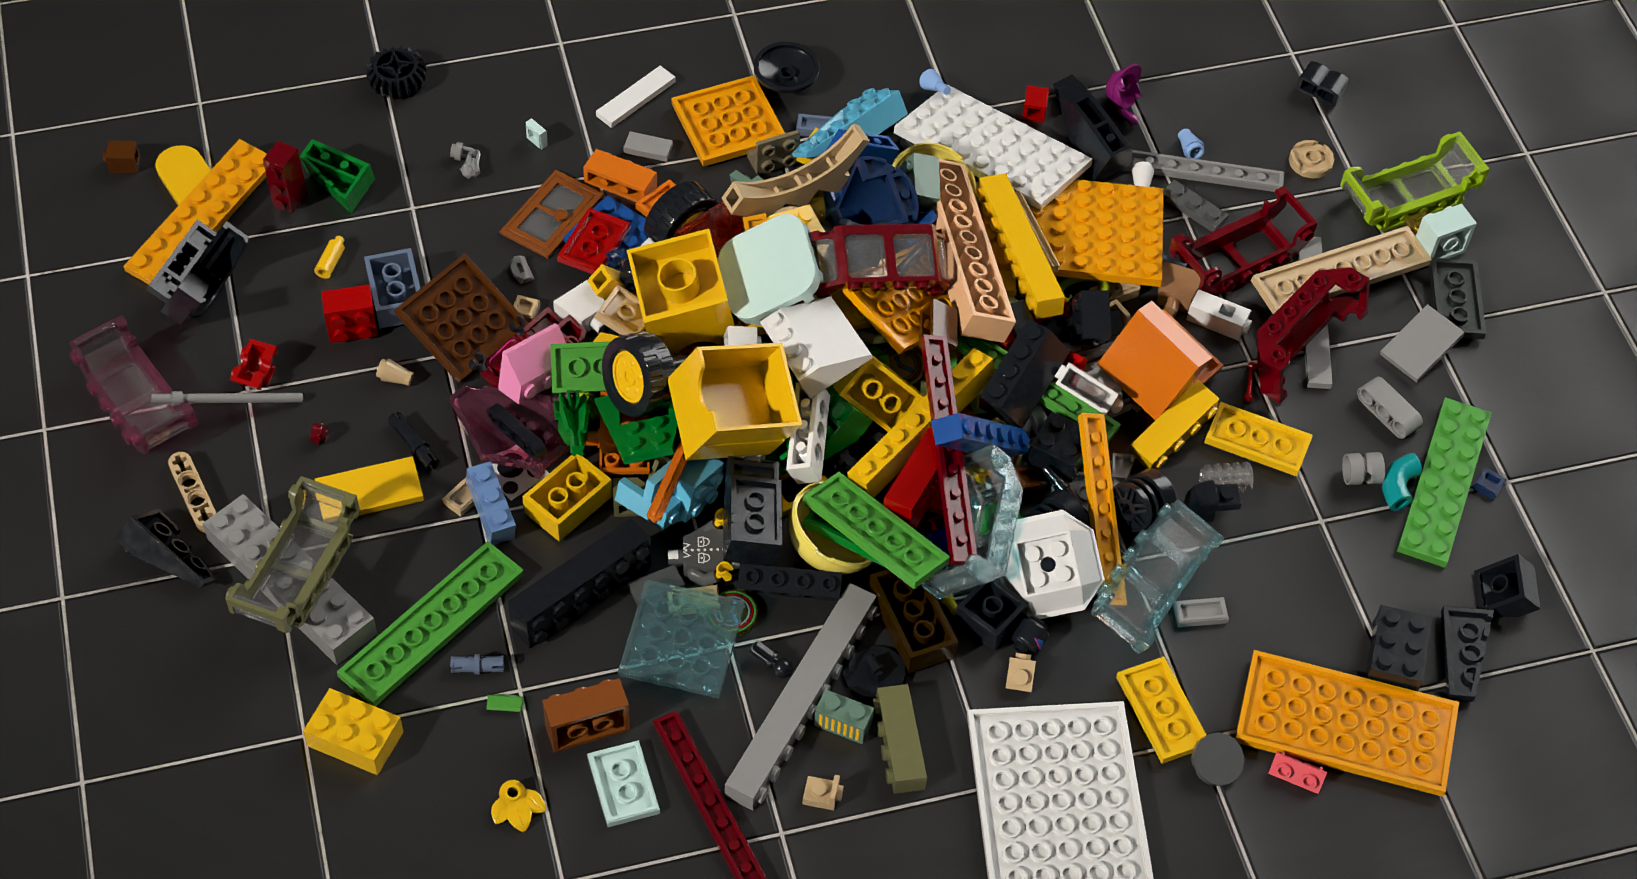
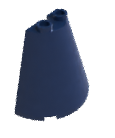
(878, 194)

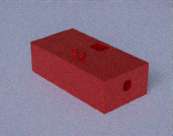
(915, 484)

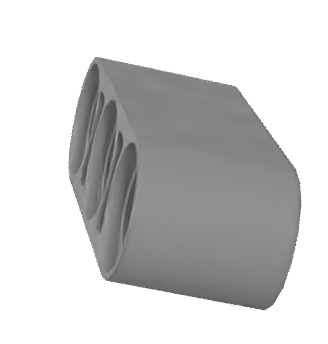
(1390, 407)

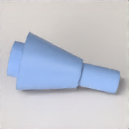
(932, 81)

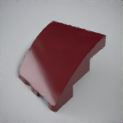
(570, 328)

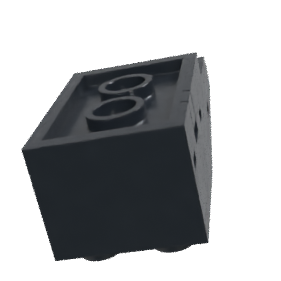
(752, 512)

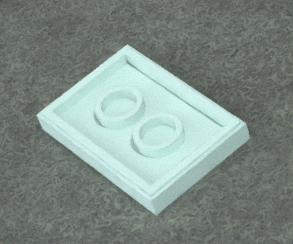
(623, 783)

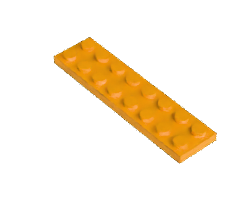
(210, 202)

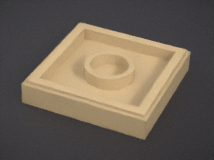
(621, 312)

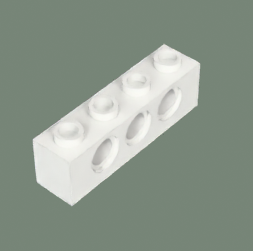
(808, 442)

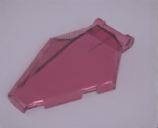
(492, 444)

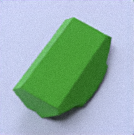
(505, 702)

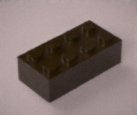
(913, 622)

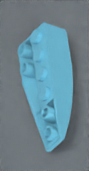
(872, 111)

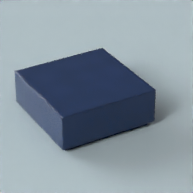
(1489, 483)

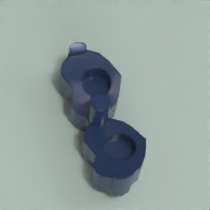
(614, 260)

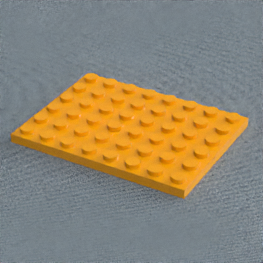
(1101, 232)

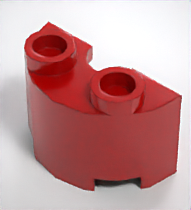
(256, 365)

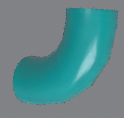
(1396, 478)

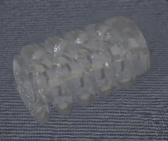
(1229, 474)

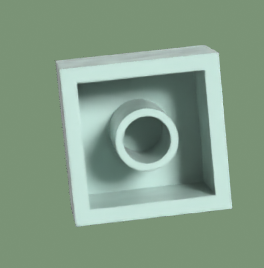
(1446, 232)

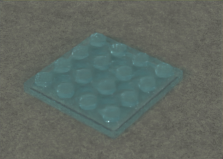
(682, 638)

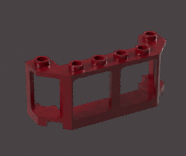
(1191, 251)
(1302, 319)

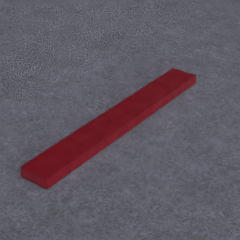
(708, 797)

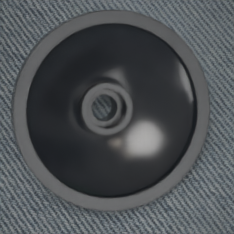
(786, 67)

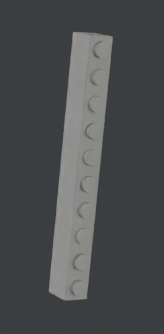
(800, 697)

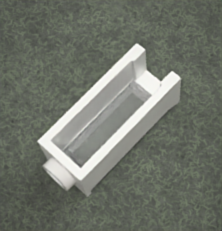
(1086, 387)

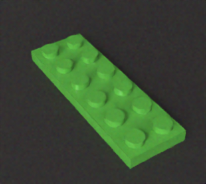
(876, 530)

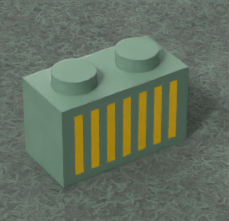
(843, 716)

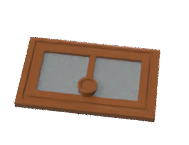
(551, 213)

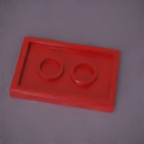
(591, 239)

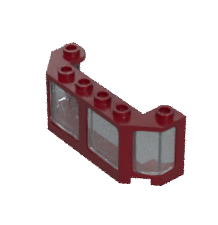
(881, 258)

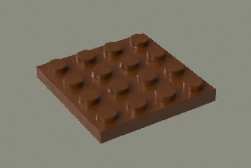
(459, 316)

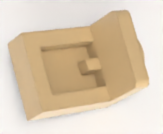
(1020, 672)

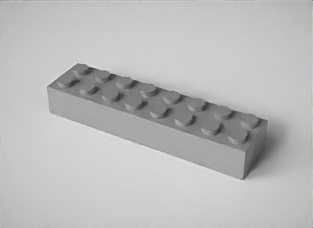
(336, 621)

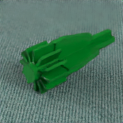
(573, 420)

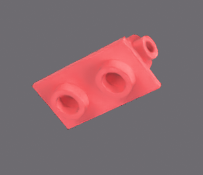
(1298, 773)

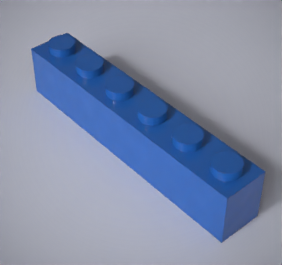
(973, 433)

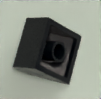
(1508, 587)

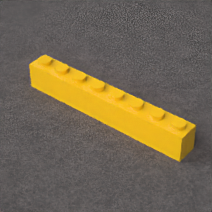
(1020, 246)
(892, 452)

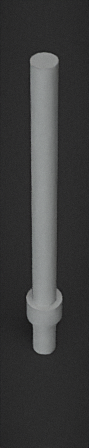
(178, 397)

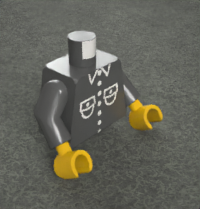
(703, 554)

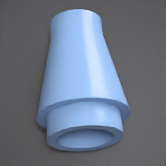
(1190, 144)

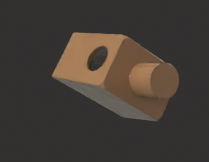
(1177, 288)

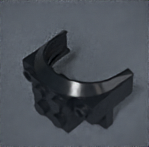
(197, 270)

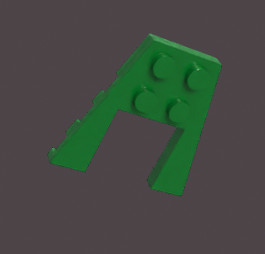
(642, 438)

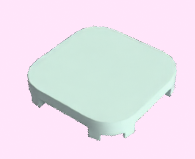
(769, 268)

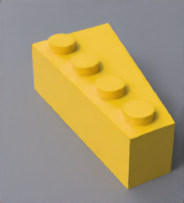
(1175, 426)

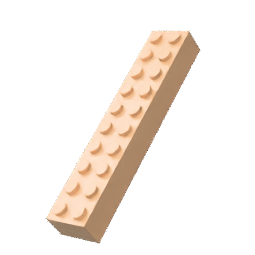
(971, 264)

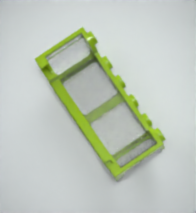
(1417, 185)

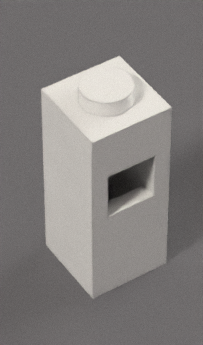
(1219, 315)

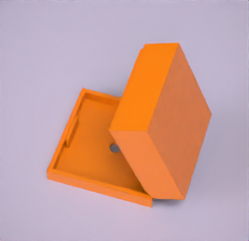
(1157, 360)

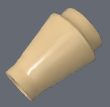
(393, 372)

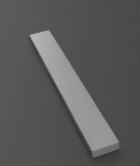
(1210, 171)
(1318, 349)

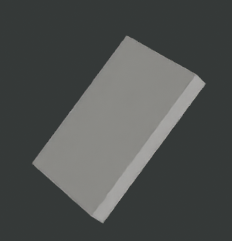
(1422, 343)

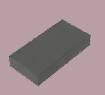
(667, 575)

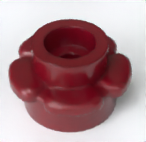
(318, 433)

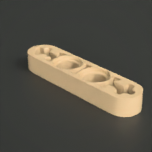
(191, 492)

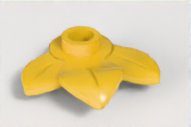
(519, 808)

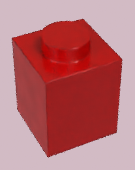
(1035, 103)

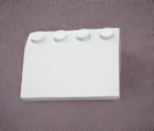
(817, 343)

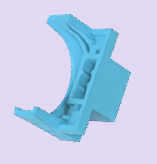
(693, 492)

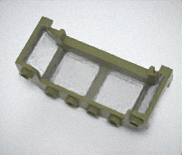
(299, 557)

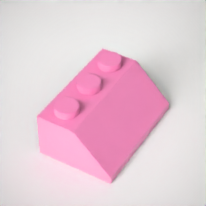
(528, 365)

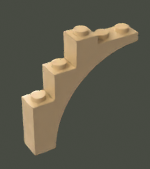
(798, 187)

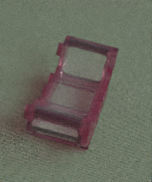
(124, 384)

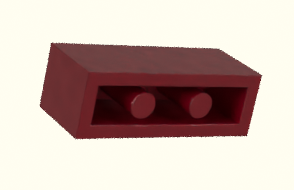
(285, 176)

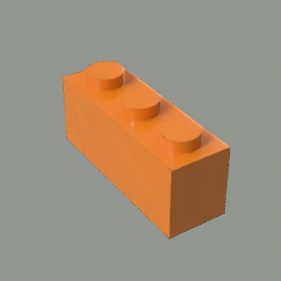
(619, 176)

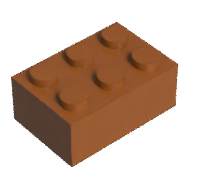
(586, 714)

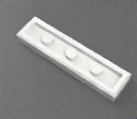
(635, 96)

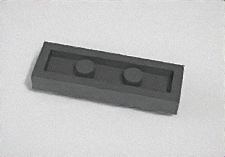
(1194, 206)

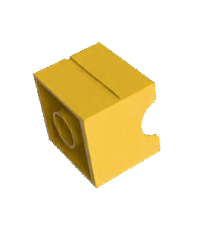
(681, 290)
(734, 401)

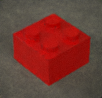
(349, 313)

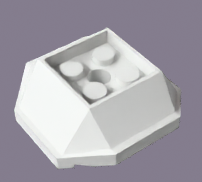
(1077, 567)

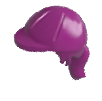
(1122, 89)

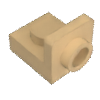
(823, 792)

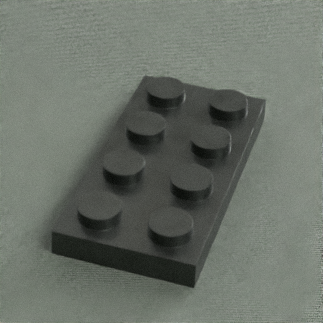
(1458, 294)

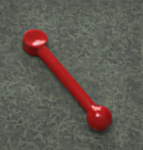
(1251, 368)

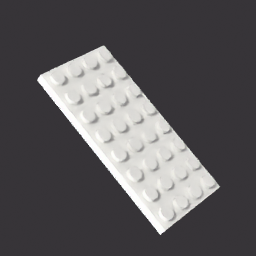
(996, 145)

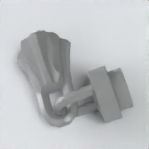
(471, 166)

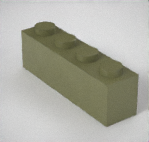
(900, 739)

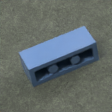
(490, 503)

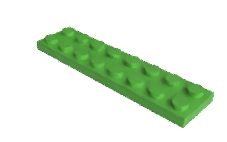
(1444, 482)
(430, 624)

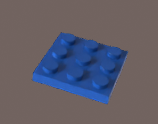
(636, 234)

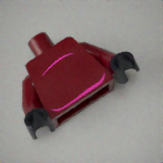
(491, 367)

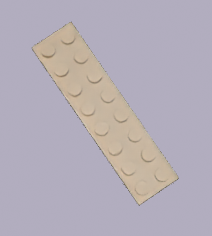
(1374, 257)

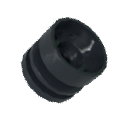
(1141, 499)
(1060, 500)

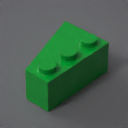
(338, 173)

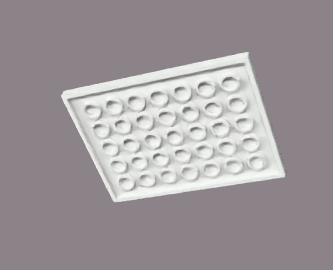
(1058, 792)

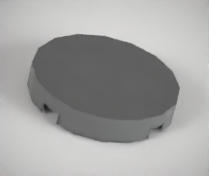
(1217, 759)

